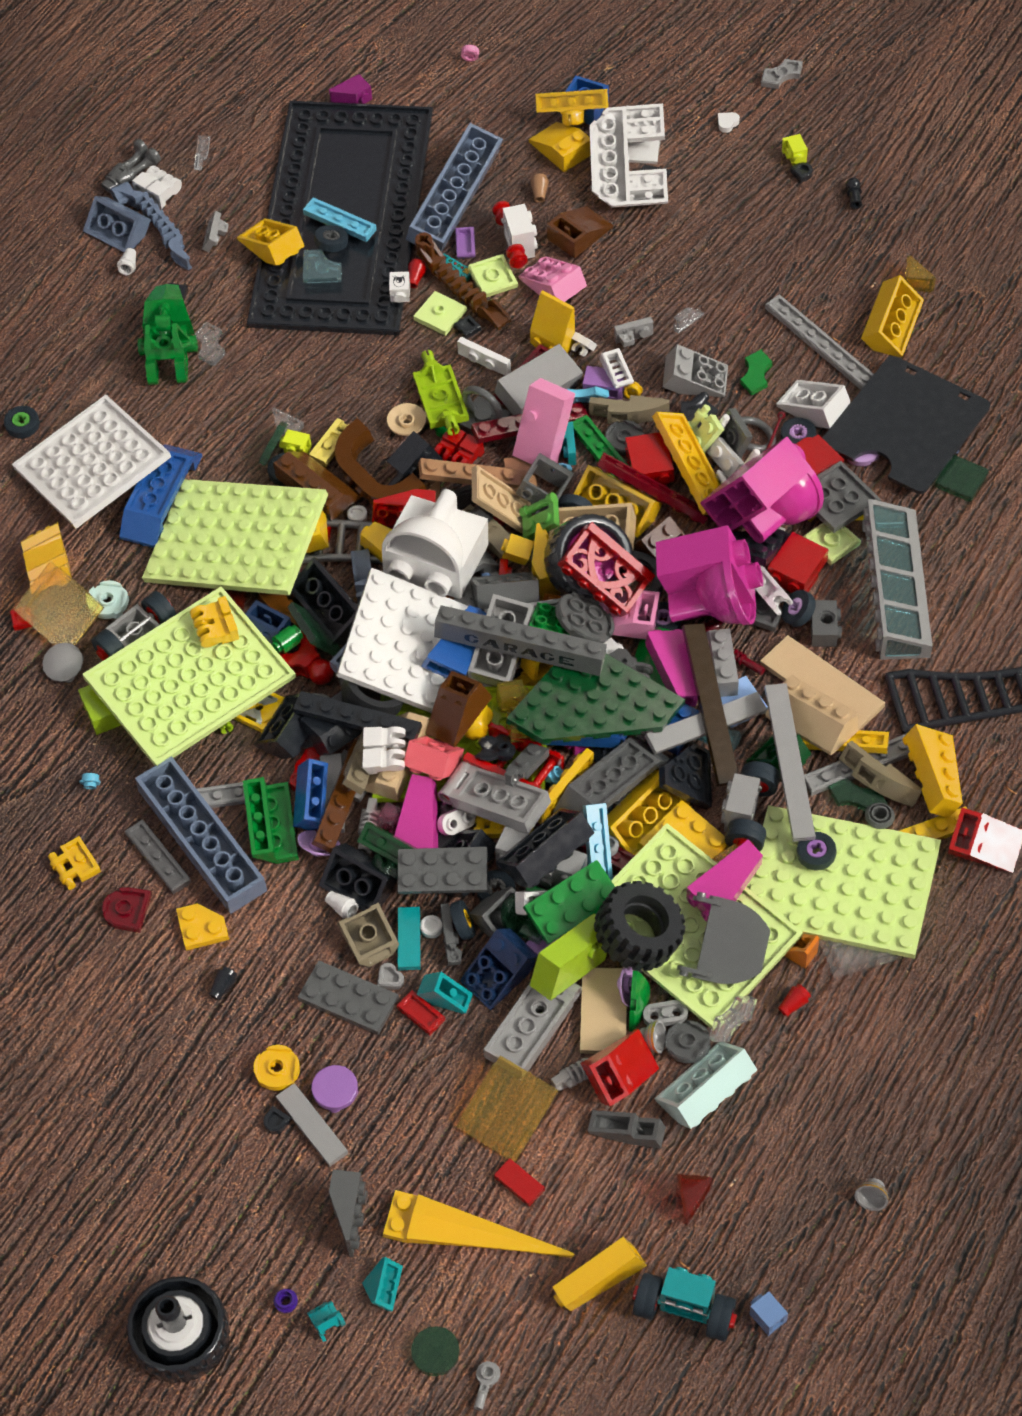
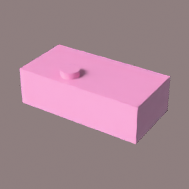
(543, 421)

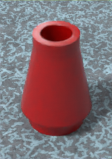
(416, 271)
(795, 999)

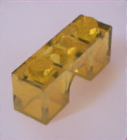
(509, 696)

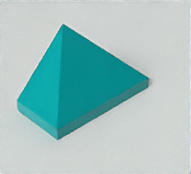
(383, 1283)

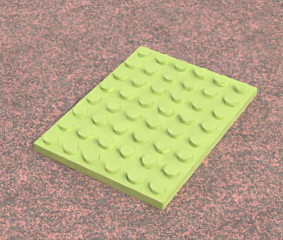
(236, 536)
(178, 692)
(674, 864)
(867, 896)

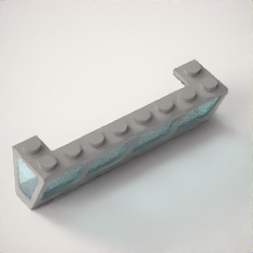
(897, 581)

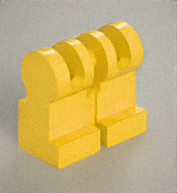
(214, 623)

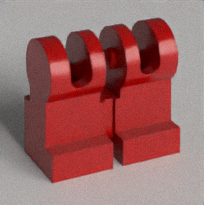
(459, 448)

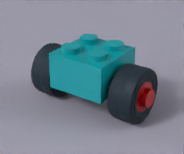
(686, 1297)

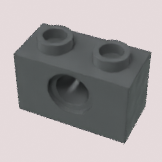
(825, 634)

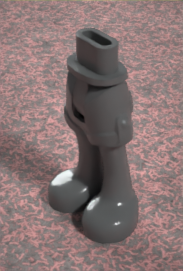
(124, 172)

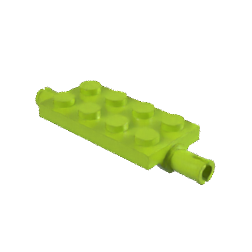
(440, 394)

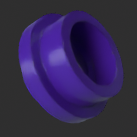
(285, 1294)

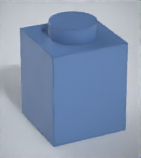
(768, 1312)

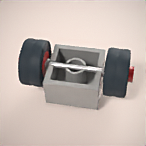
(133, 625)
(742, 800)

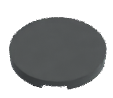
(584, 618)

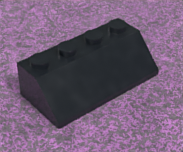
(325, 601)
(546, 847)

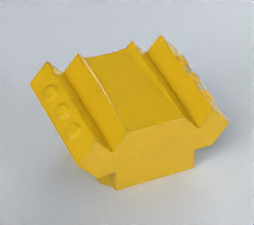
(42, 548)

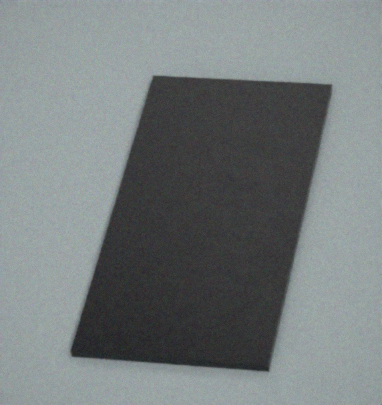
(363, 163)

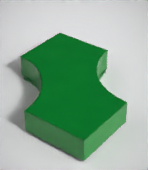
(757, 366)

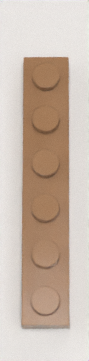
(462, 472)

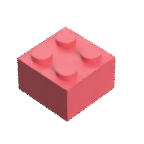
(432, 757)

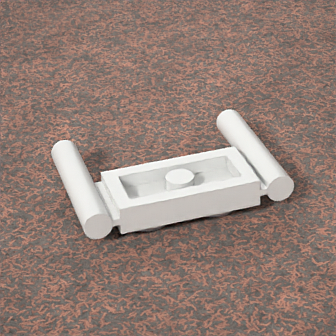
(725, 455)

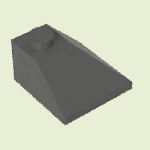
(488, 912)

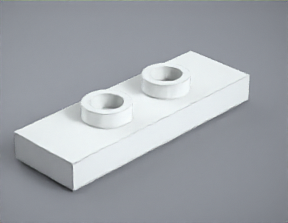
(484, 356)

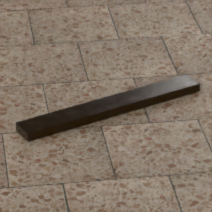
(710, 703)

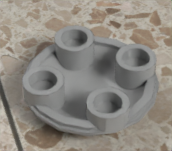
(62, 662)

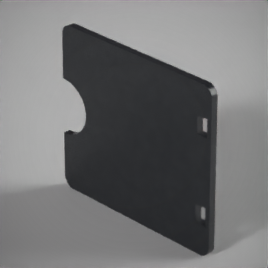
(909, 421)

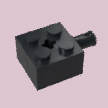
(407, 456)

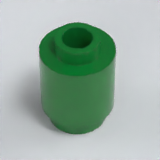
(287, 639)

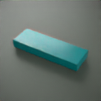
(409, 938)

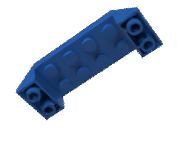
(154, 496)

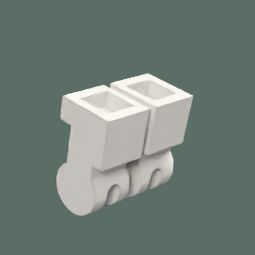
(157, 184)
(376, 756)

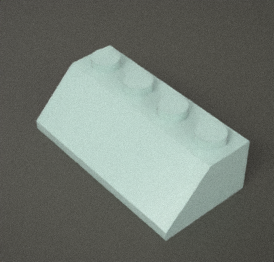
(706, 1084)

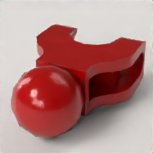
(308, 663)

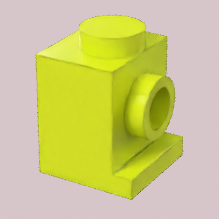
(794, 149)
(295, 441)

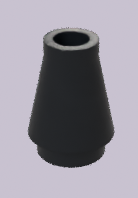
(222, 982)

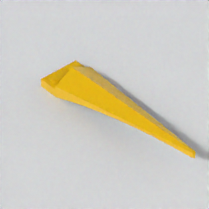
(431, 1222)

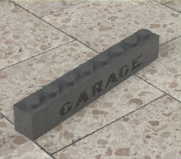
(520, 640)

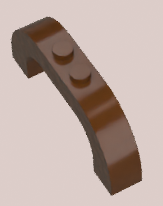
(348, 446)

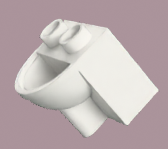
(435, 545)

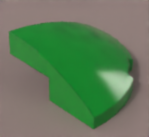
(639, 999)

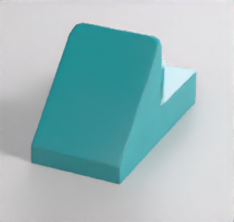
(568, 445)

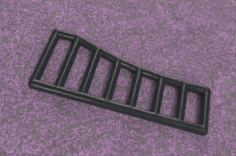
(955, 678)

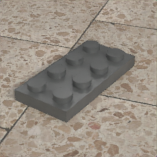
(442, 870)
(348, 997)

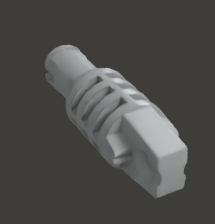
(368, 815)
(569, 1076)

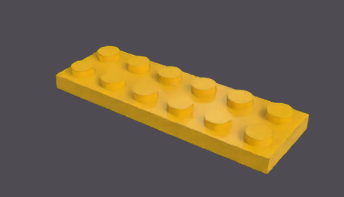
(687, 455)

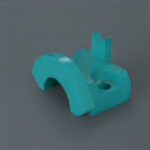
(325, 1317)

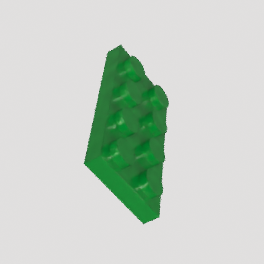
(569, 902)

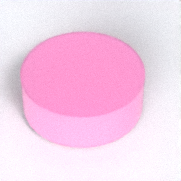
(470, 53)

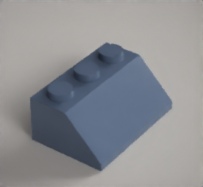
(115, 223)

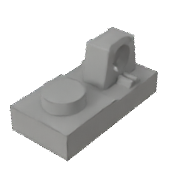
(214, 227)
(633, 330)

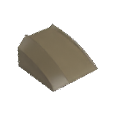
(369, 936)

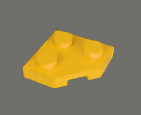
(201, 926)

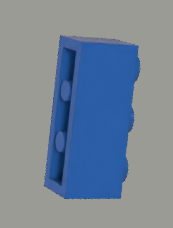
(310, 794)

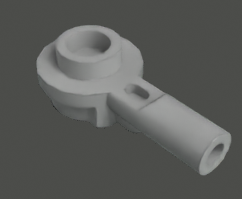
(487, 1375)

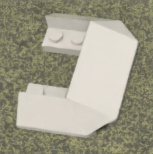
(610, 156)

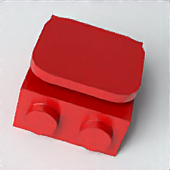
(819, 453)
(650, 456)
(798, 563)

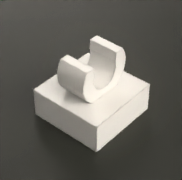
(583, 342)

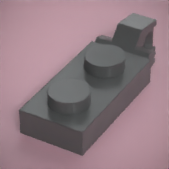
(525, 763)
(450, 937)

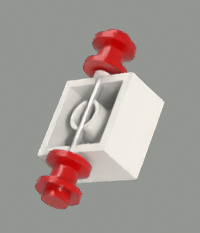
(517, 231)

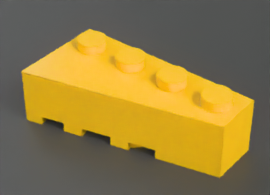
(936, 768)

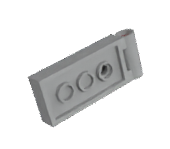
(489, 797)
(525, 1031)

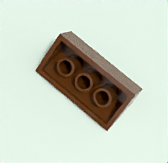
(302, 471)

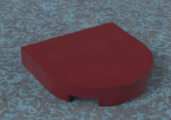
(126, 908)

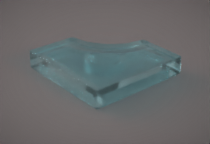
(320, 269)

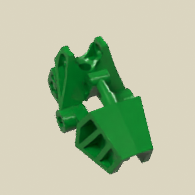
(166, 339)

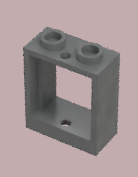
(542, 467)

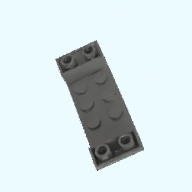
(612, 776)

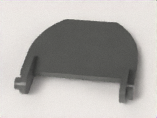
(731, 944)

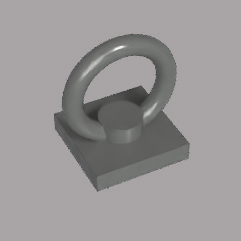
(481, 408)
(738, 435)

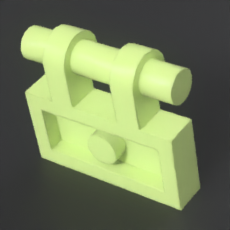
(709, 430)

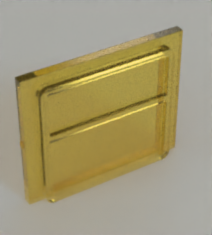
(58, 606)
(507, 1108)

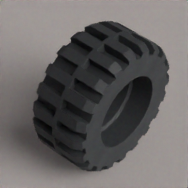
(626, 944)

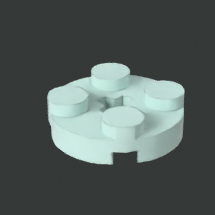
(118, 595)

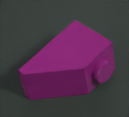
(353, 90)

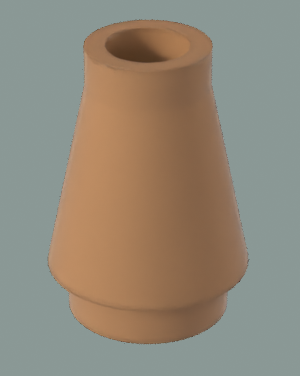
(539, 187)

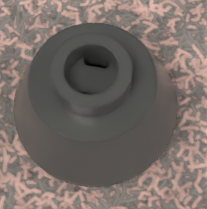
(879, 815)

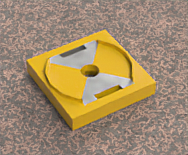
(261, 716)

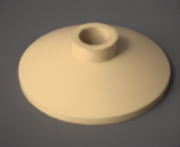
(406, 418)

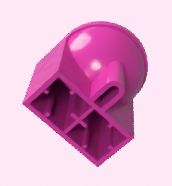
(767, 492)
(709, 576)

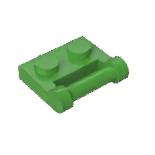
(548, 518)

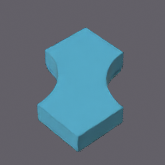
(584, 395)

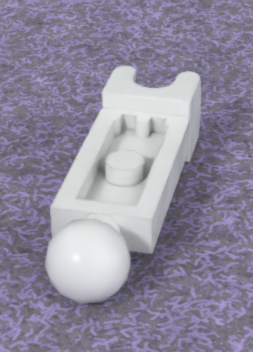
(772, 592)

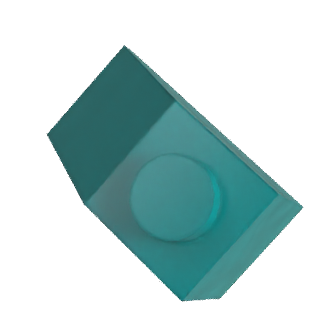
(444, 992)

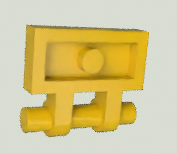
(79, 858)

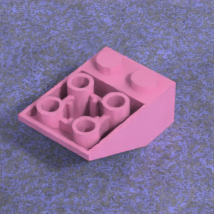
(554, 277)
(640, 618)

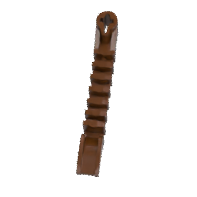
(472, 297)

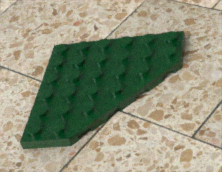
(583, 705)

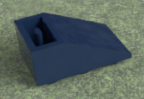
(267, 620)
(499, 967)

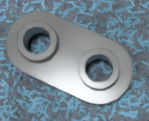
(665, 1011)

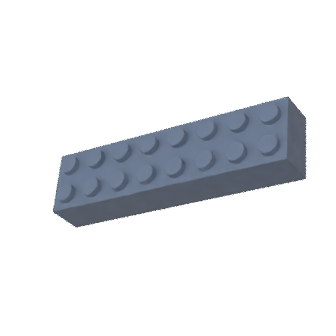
(456, 185)
(201, 835)

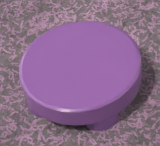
(334, 1088)

